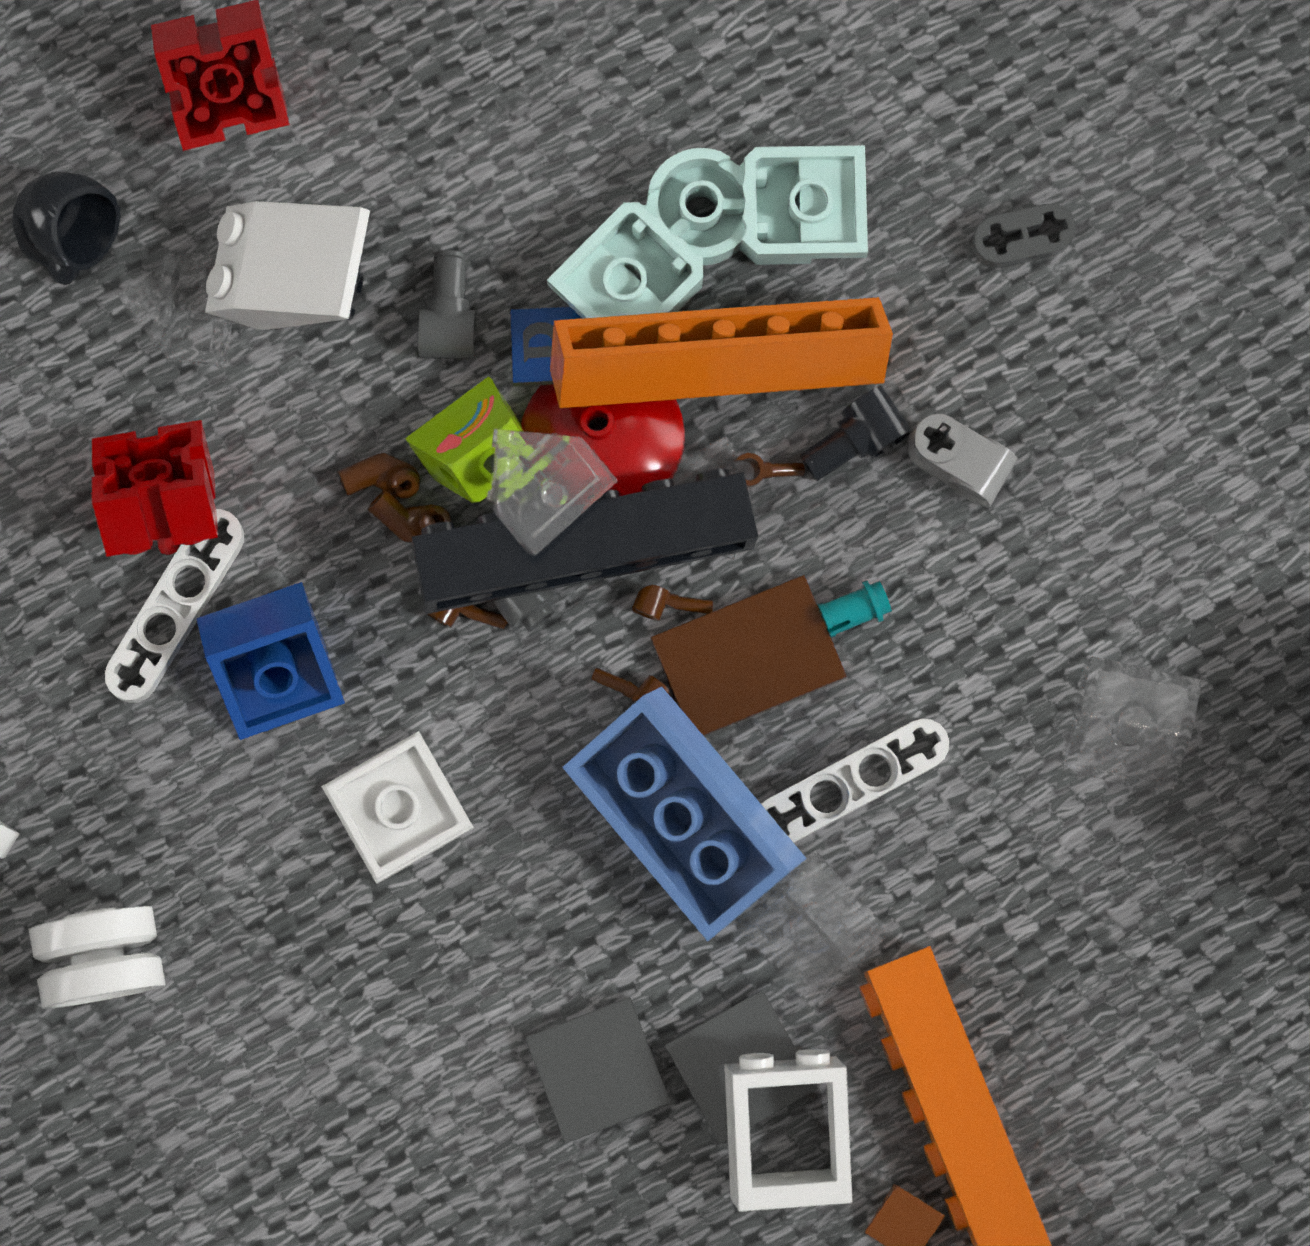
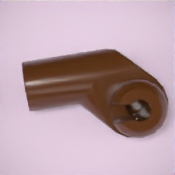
(383, 473)

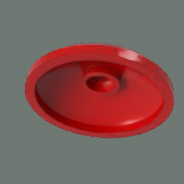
(637, 444)

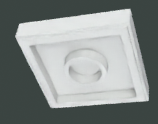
(397, 807)

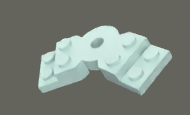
(772, 207)

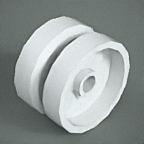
(96, 949)

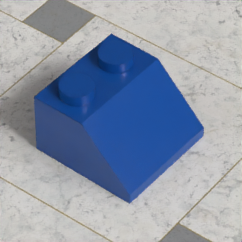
(270, 660)

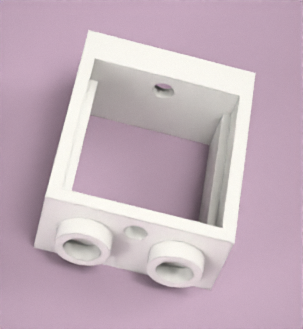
(796, 1187)

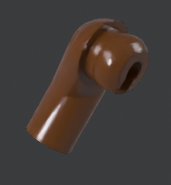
(406, 520)

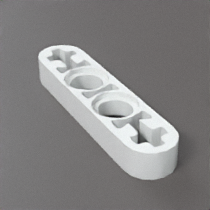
(183, 610)
(847, 778)

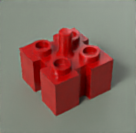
(219, 75)
(154, 489)

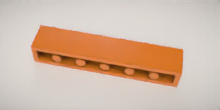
(719, 352)
(952, 1102)

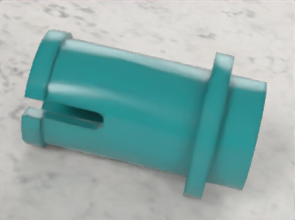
(855, 608)

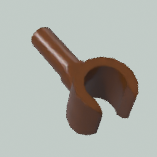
(767, 470)
(652, 601)
(471, 612)
(626, 687)

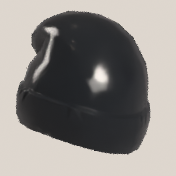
(65, 223)

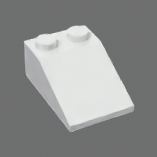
(286, 263)

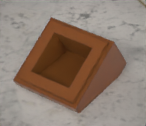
(903, 1220)

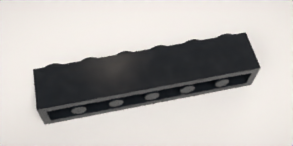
(608, 540)

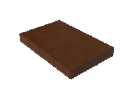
(749, 656)

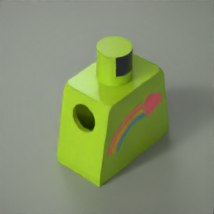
(459, 439)

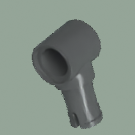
(447, 322)

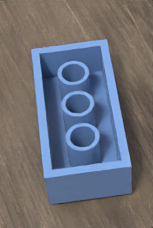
(684, 812)

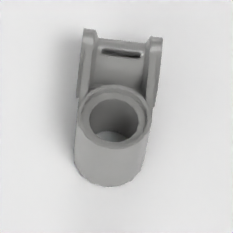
(965, 462)

